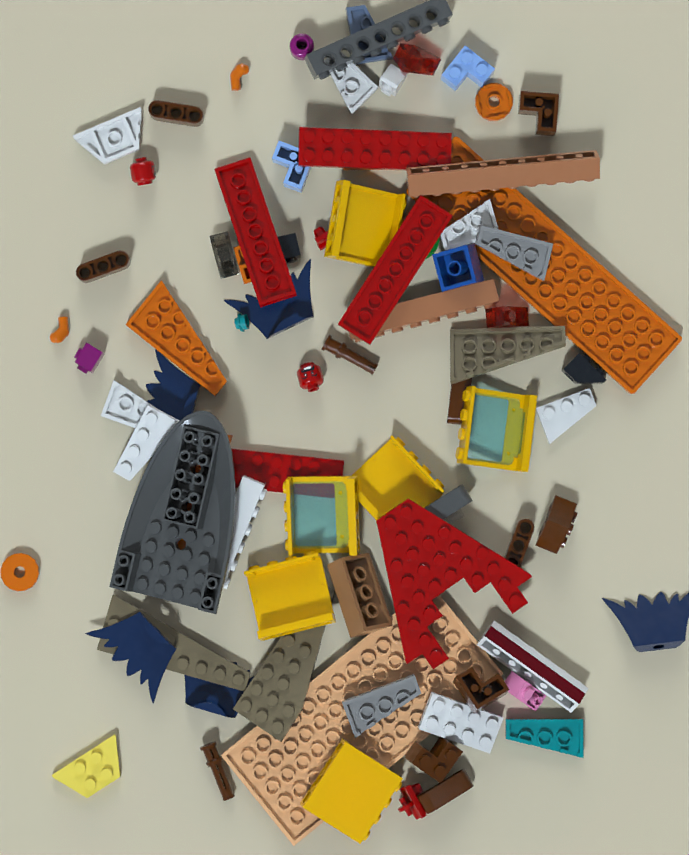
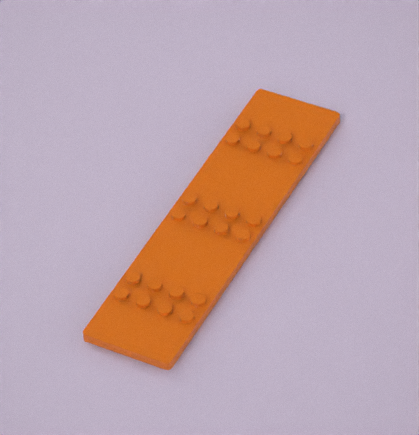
(577, 290)

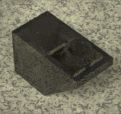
(224, 255)

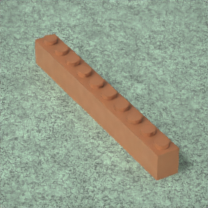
(503, 173)

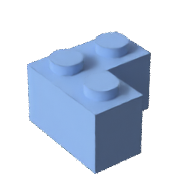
(467, 65)
(287, 156)

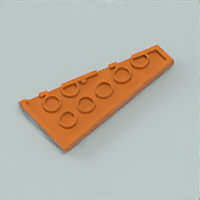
(169, 332)

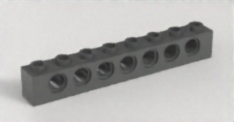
(315, 59)

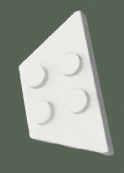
(114, 137)

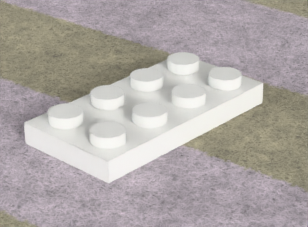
(458, 723)

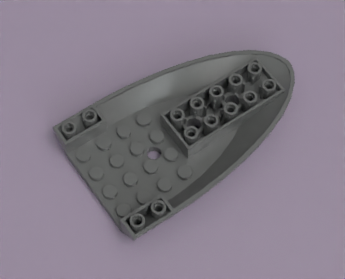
(158, 518)

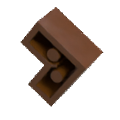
(544, 107)
(557, 525)
(479, 694)
(436, 761)

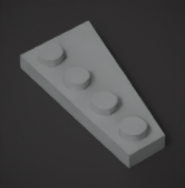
(372, 706)

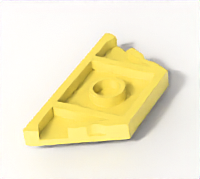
(92, 769)

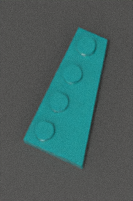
(550, 734)

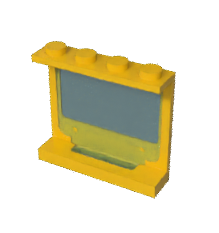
(496, 429)
(322, 514)

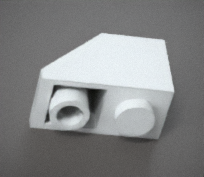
(392, 80)

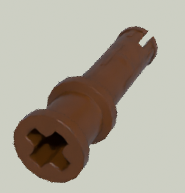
(341, 350)
(216, 761)

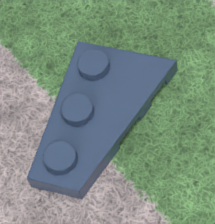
(359, 19)

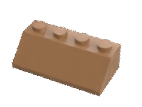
(359, 594)

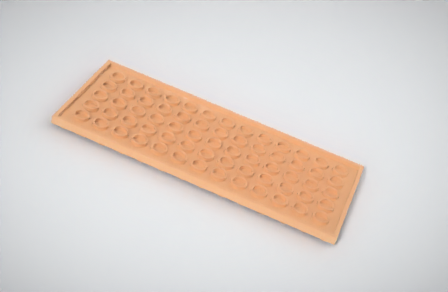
(285, 770)

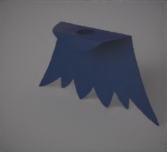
(282, 314)
(175, 393)
(654, 625)
(142, 645)
(212, 696)

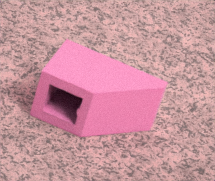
(524, 691)

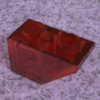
(416, 60)
(507, 317)

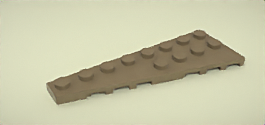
(190, 656)

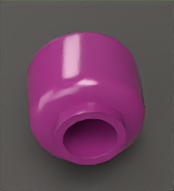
(301, 40)

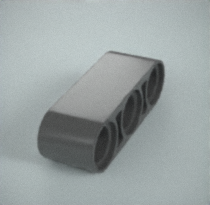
(450, 502)

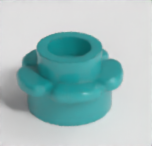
(242, 322)

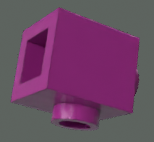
(88, 358)

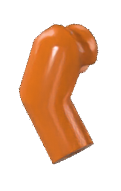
(236, 74)
(62, 332)

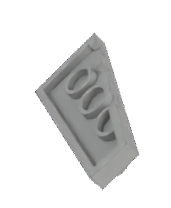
(521, 251)

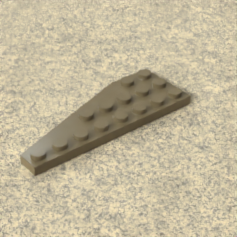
(282, 682)

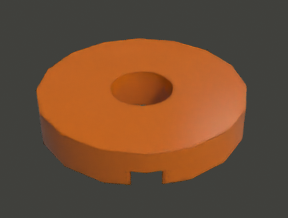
(498, 91)
(8, 572)

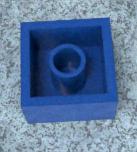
(458, 267)

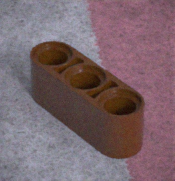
(168, 108)
(93, 266)
(456, 402)
(524, 537)
(445, 791)

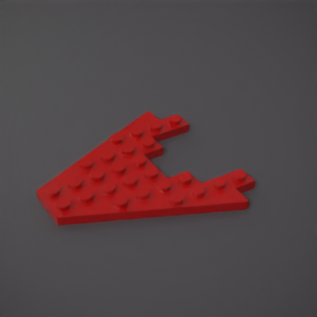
(426, 559)

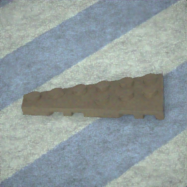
(489, 349)

